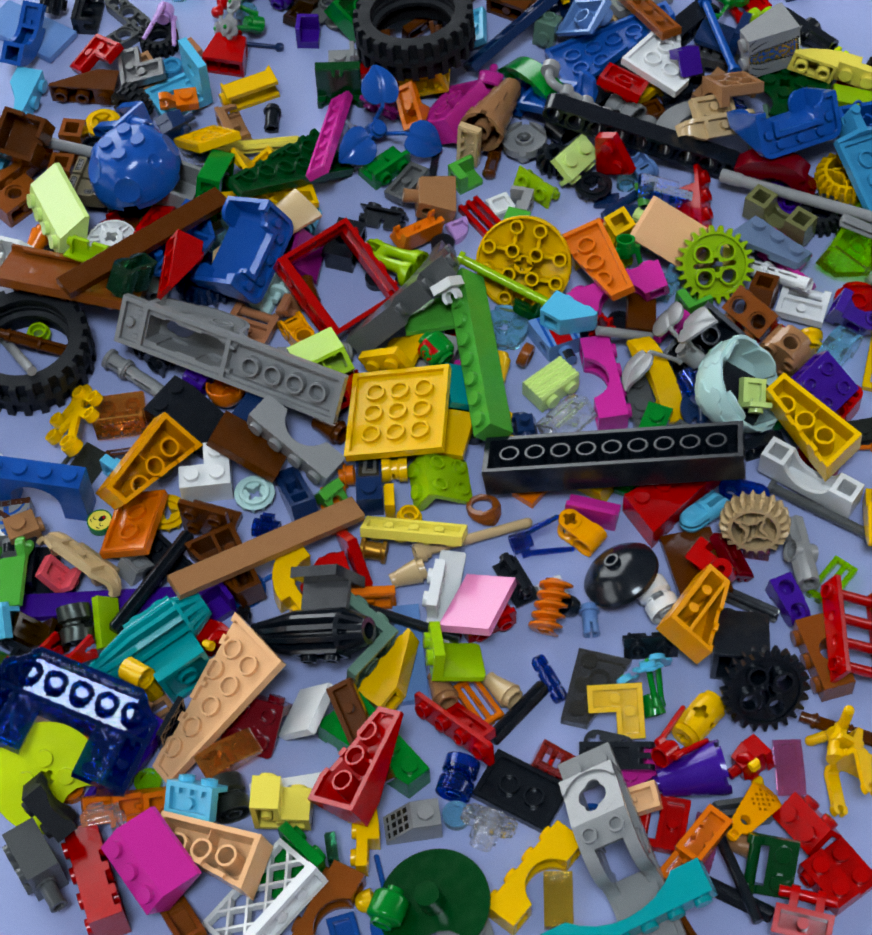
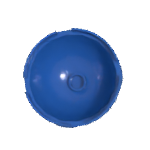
(133, 166)

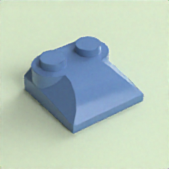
(585, 18)

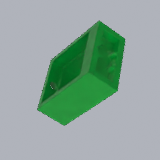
(214, 174)

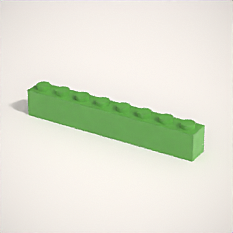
(480, 359)

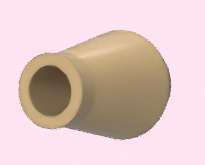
(409, 574)
(503, 691)

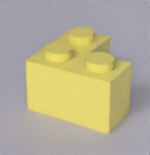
(275, 804)

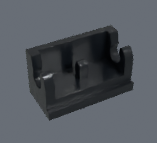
(87, 16)

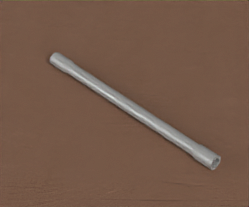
(740, 180)

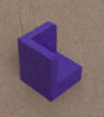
(308, 31)
(688, 60)
(219, 602)

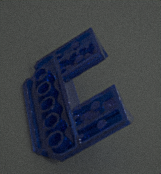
(82, 697)

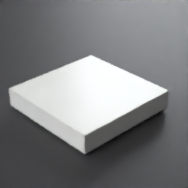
(306, 712)

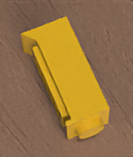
(250, 90)

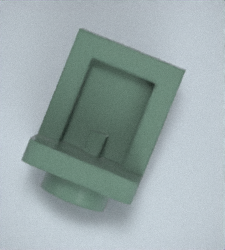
(545, 29)

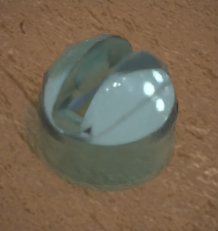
(625, 183)

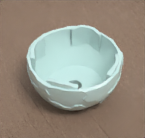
(710, 387)

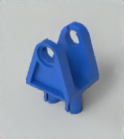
(130, 112)

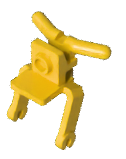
(845, 754)

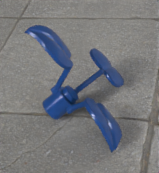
(358, 142)

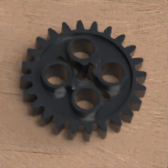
(741, 684)

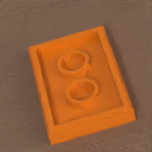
(134, 526)

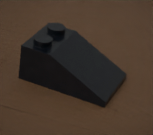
(187, 408)

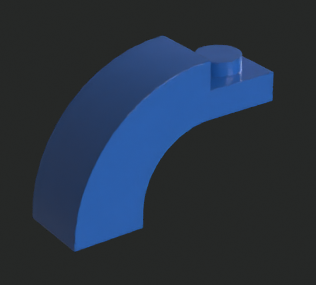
(28, 36)

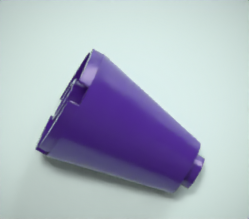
(696, 774)

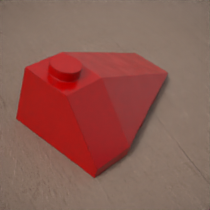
(357, 778)

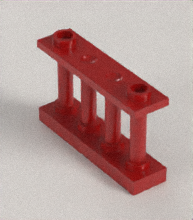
(836, 631)

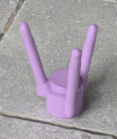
(163, 15)

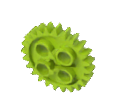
(712, 242)

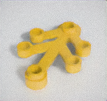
(71, 418)

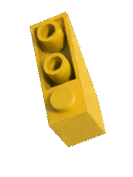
(390, 678)

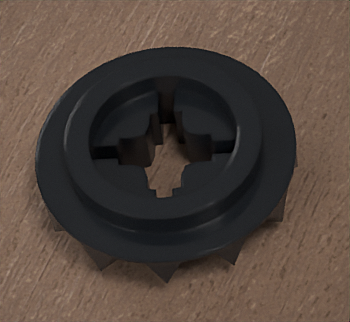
(590, 180)

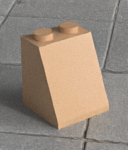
(664, 229)

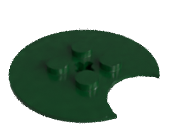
(782, 83)
(443, 894)

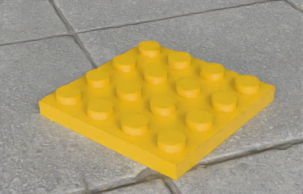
(398, 413)

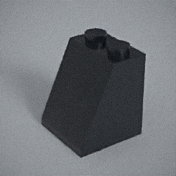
(735, 634)

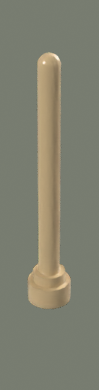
(425, 551)

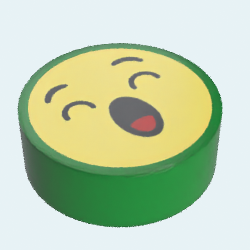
(99, 522)

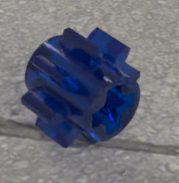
(686, 381)
(264, 524)

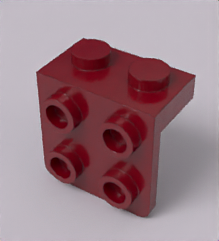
(264, 720)

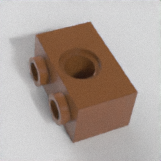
(14, 201)

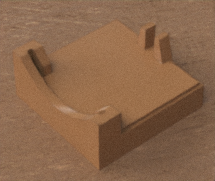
(731, 85)

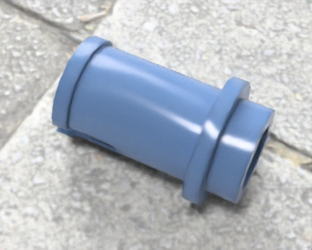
(589, 613)

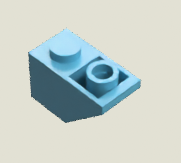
(567, 315)

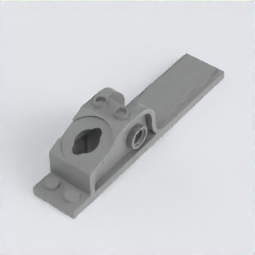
(227, 354)
(610, 822)

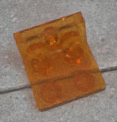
(120, 416)

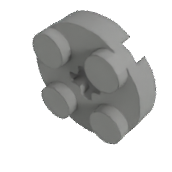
(523, 150)

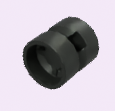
(75, 623)
(233, 804)

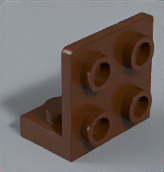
(203, 517)

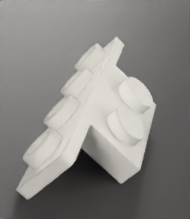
(444, 583)

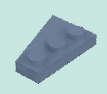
(773, 243)

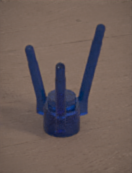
(522, 541)

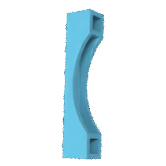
(27, 89)

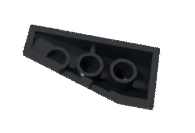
(708, 339)

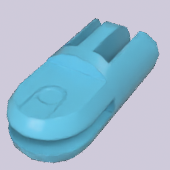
(702, 512)

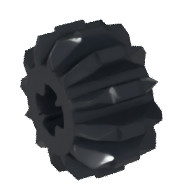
(544, 157)

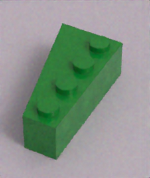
(407, 766)

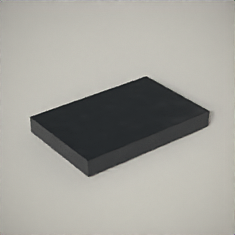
(520, 791)

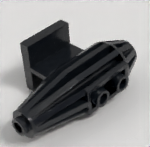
(325, 624)

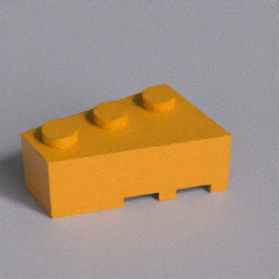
(696, 614)

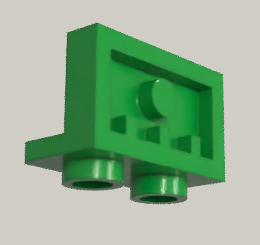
(384, 167)

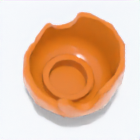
(223, 394)

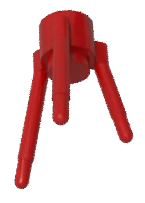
(668, 750)

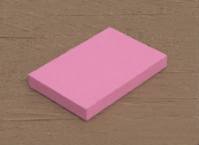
(478, 604)

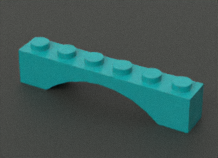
(683, 889)

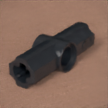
(813, 34)

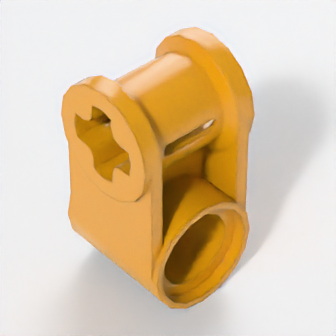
(295, 328)
(581, 532)

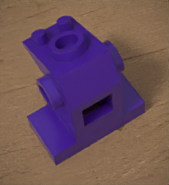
(848, 315)

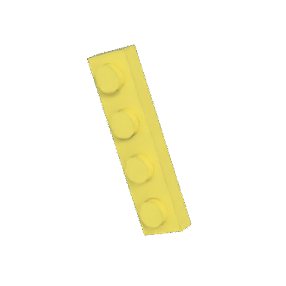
(414, 531)

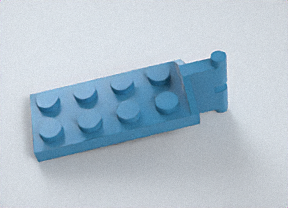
(856, 154)

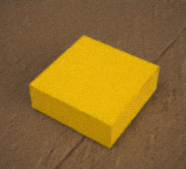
(389, 500)

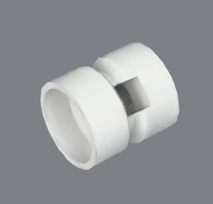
(658, 599)

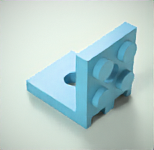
(194, 75)

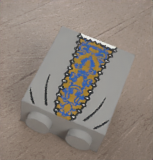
(769, 42)

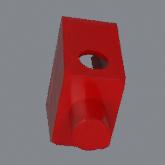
(226, 55)

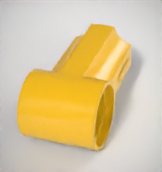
(140, 675)

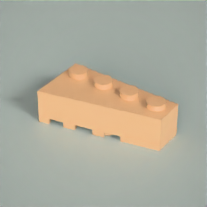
(223, 851)

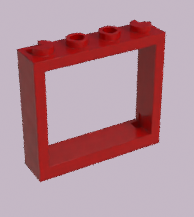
(304, 295)

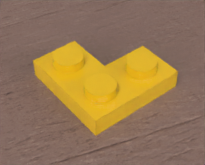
(625, 700)

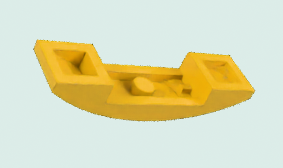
(659, 377)

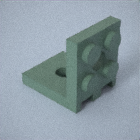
(382, 644)

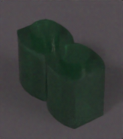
(131, 274)

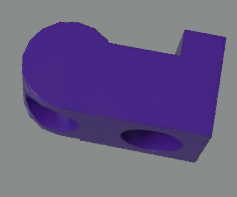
(788, 598)

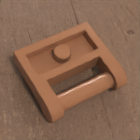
(258, 331)

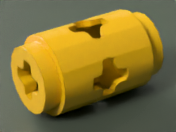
(699, 718)

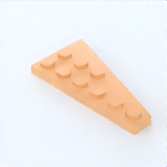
(221, 694)

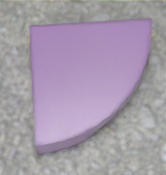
(458, 229)

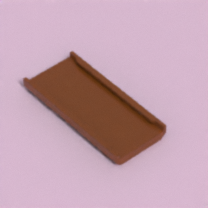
(37, 270)

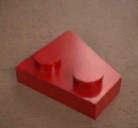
(612, 155)

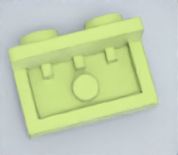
(574, 159)

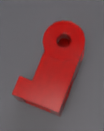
(701, 556)

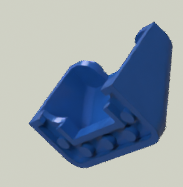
(810, 121)
(249, 250)

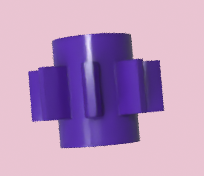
(197, 380)

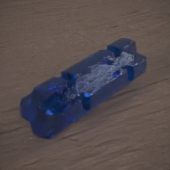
(549, 678)

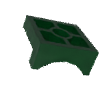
(336, 78)

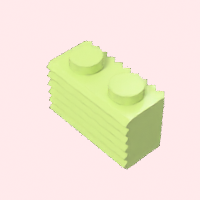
(551, 384)

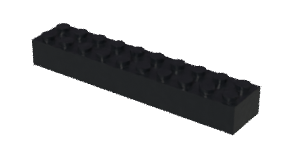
(615, 458)

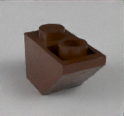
(766, 288)

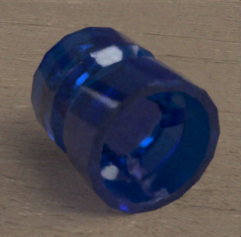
(458, 776)

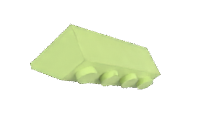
(57, 208)

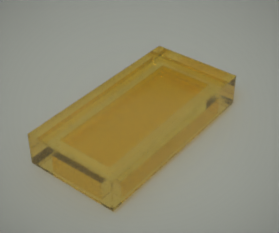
(557, 898)

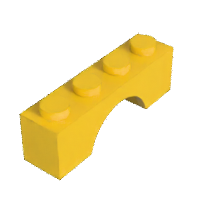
(556, 851)

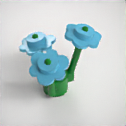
(654, 702)

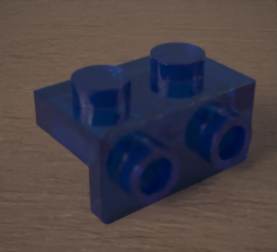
(664, 189)

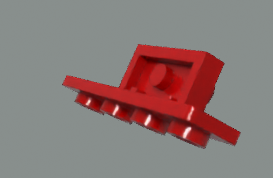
(699, 207)
(459, 725)

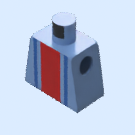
(552, 344)

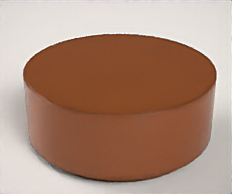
(525, 355)

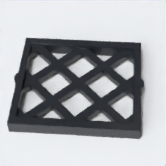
(169, 722)

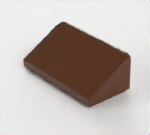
(640, 313)

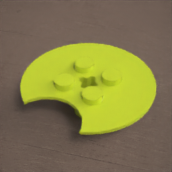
(48, 749)

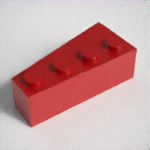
(658, 507)
(96, 883)

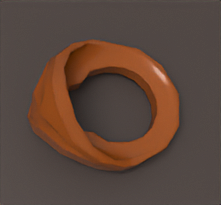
(488, 517)

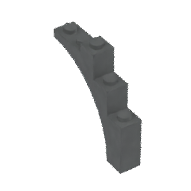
(406, 300)

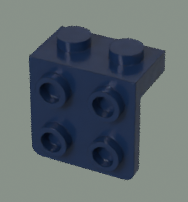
(706, 38)

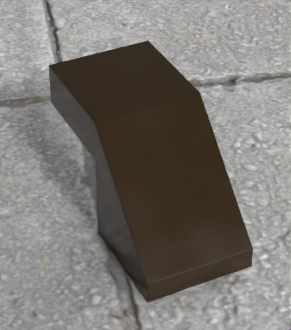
(33, 632)

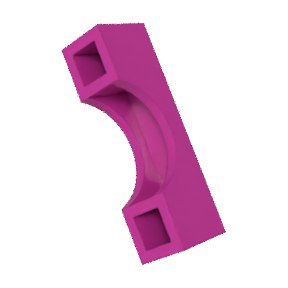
(647, 280)
(598, 358)

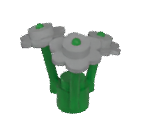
(229, 27)

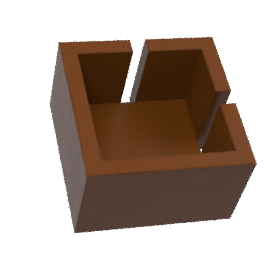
(22, 140)

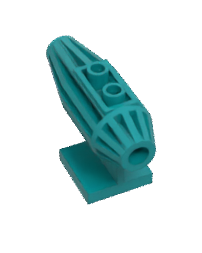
(164, 641)

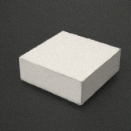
(499, 204)

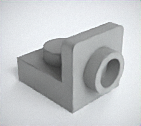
(343, 55)
(522, 197)

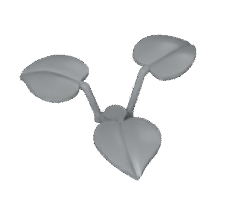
(686, 351)

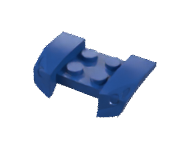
(534, 103)

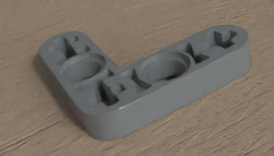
(130, 25)

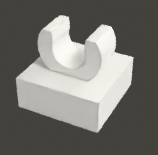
(446, 287)

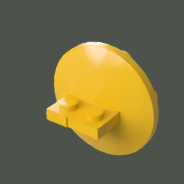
(528, 253)

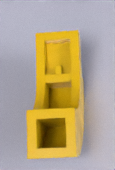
(284, 587)

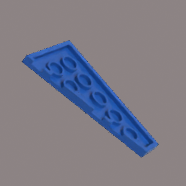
(604, 46)

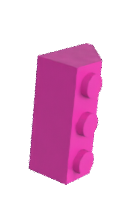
(452, 106)
(151, 861)

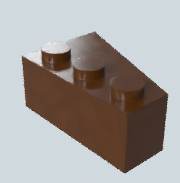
(244, 587)

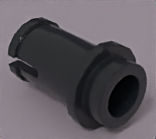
(272, 112)

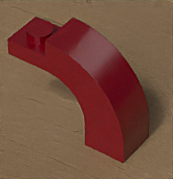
(787, 168)

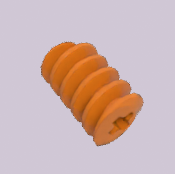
(549, 606)

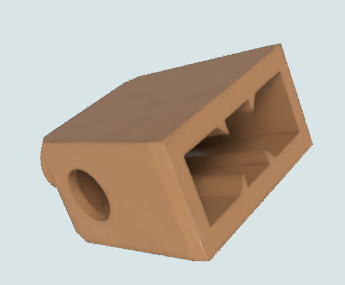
(433, 193)

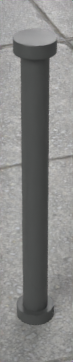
(816, 508)

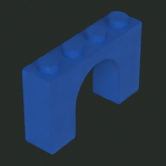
(64, 482)

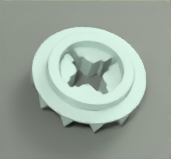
(252, 485)

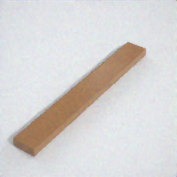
(265, 548)

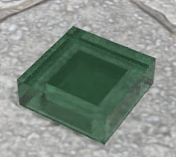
(331, 847)

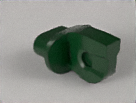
(525, 309)

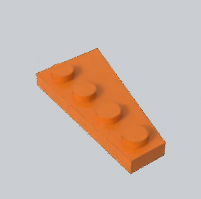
(597, 256)

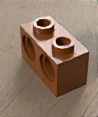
(754, 308)

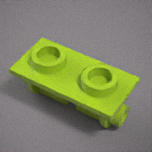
(542, 191)
(80, 249)

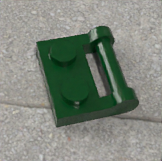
(780, 863)

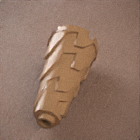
(495, 112)

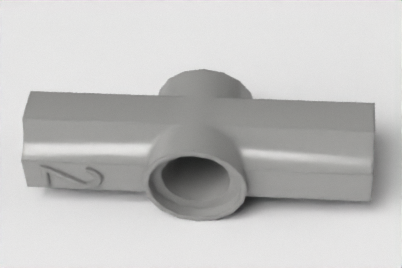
(802, 555)

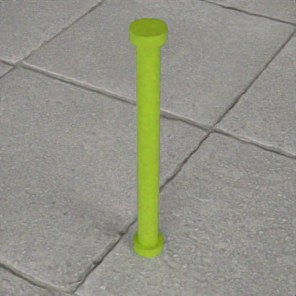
(501, 279)

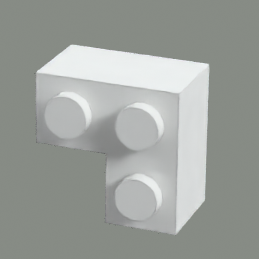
(209, 480)

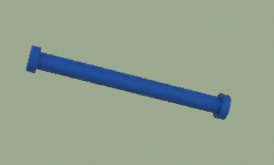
(719, 35)

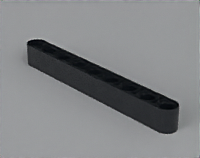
(638, 134)

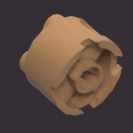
(788, 348)

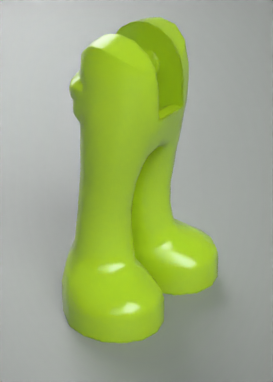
(407, 262)

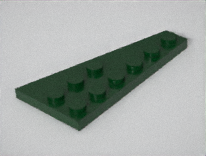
(285, 169)

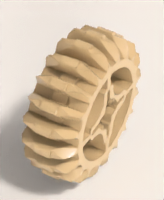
(754, 517)

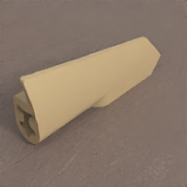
(298, 209)

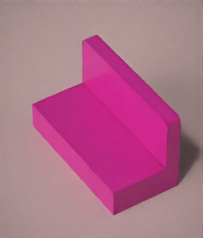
(597, 511)

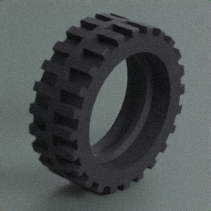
(414, 56)
(59, 379)

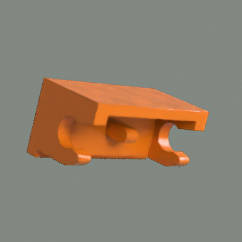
(418, 232)

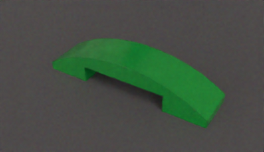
(530, 72)

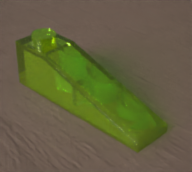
(847, 254)

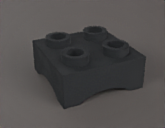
(55, 816)

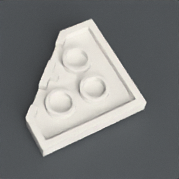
(653, 63)

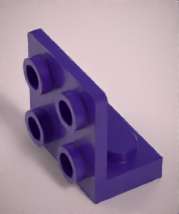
(826, 380)

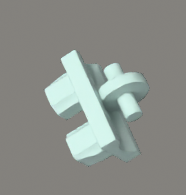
(273, 295)

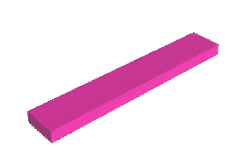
(329, 136)

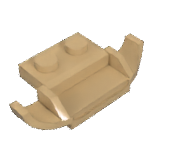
(708, 119)
(85, 559)

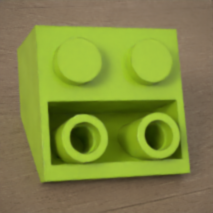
(324, 350)

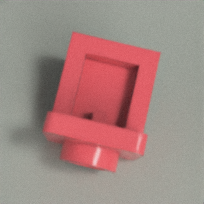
(57, 575)

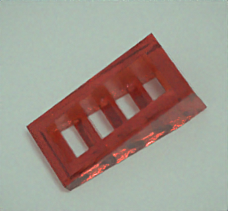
(554, 752)

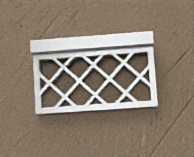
(278, 912)

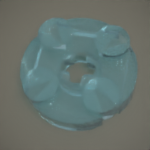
(517, 326)

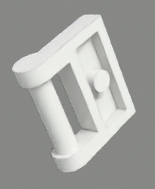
(803, 310)

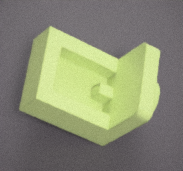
(753, 395)

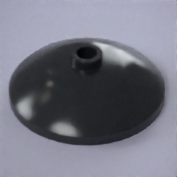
(621, 574)

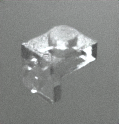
(99, 813)

